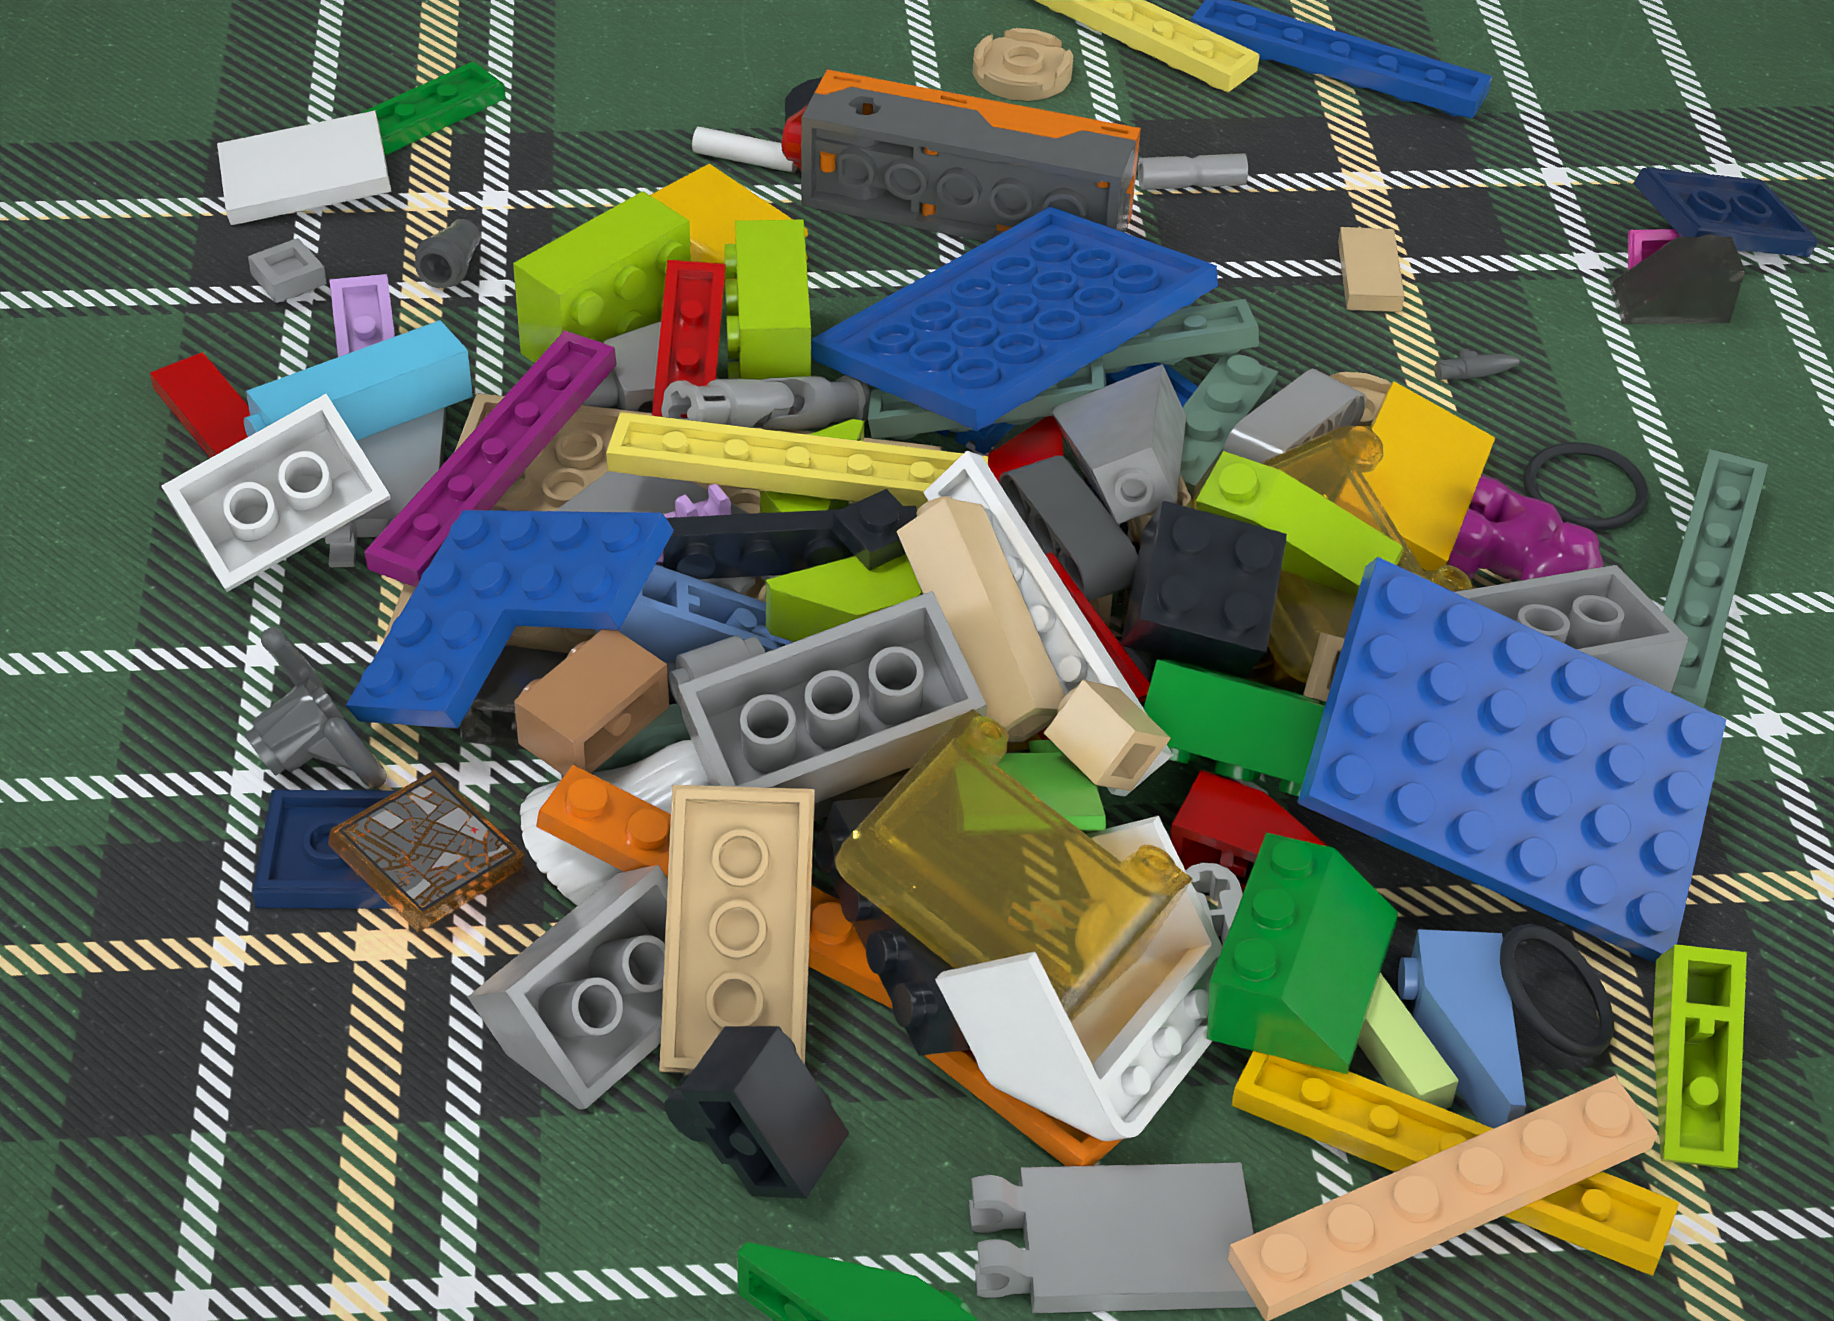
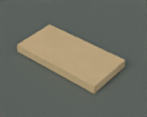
(736, 916)

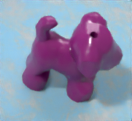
(1520, 537)

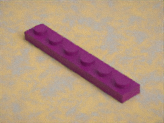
(492, 454)

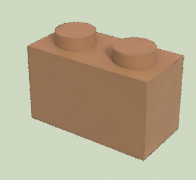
(592, 702)

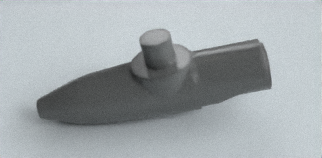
(1473, 365)

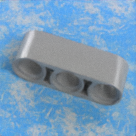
(1296, 415)

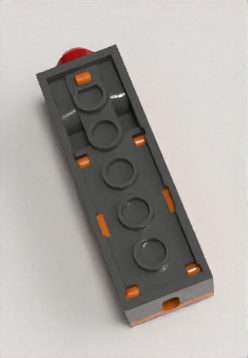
(955, 159)

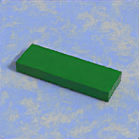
(436, 105)

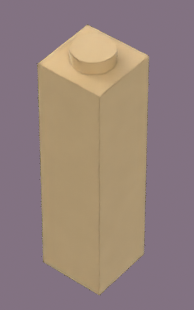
(966, 569)

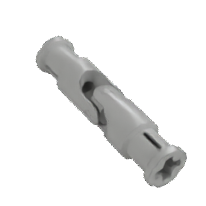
(770, 403)

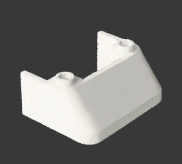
(1126, 1048)

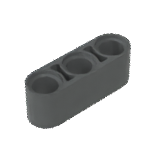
(1072, 525)

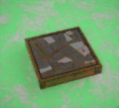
(425, 850)

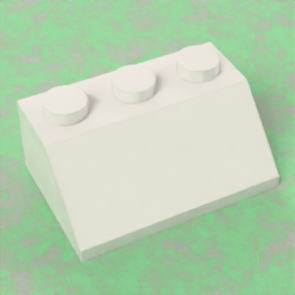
(275, 492)

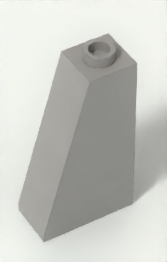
(1128, 441)

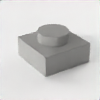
(287, 270)

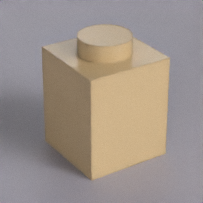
(1106, 735)

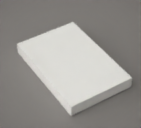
(303, 168)

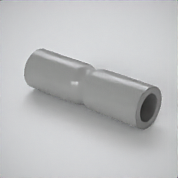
(1187, 171)

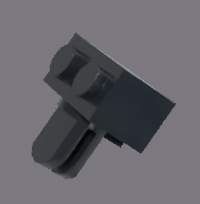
(759, 1112)

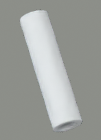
(741, 149)

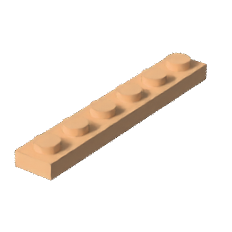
(1440, 1198)

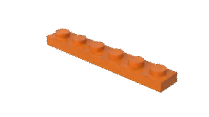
(637, 836)

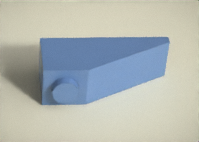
(686, 613)
(1467, 1017)

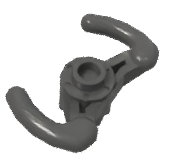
(307, 722)

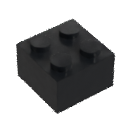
(1204, 589)

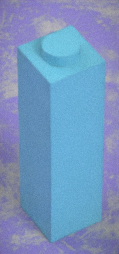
(374, 384)

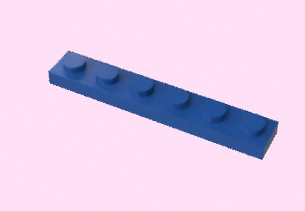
(1347, 57)

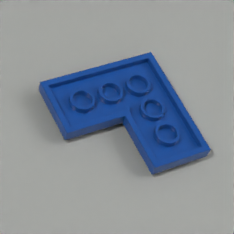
(486, 581)

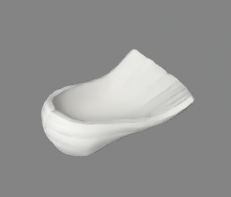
(650, 779)

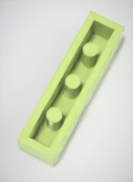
(1403, 1051)

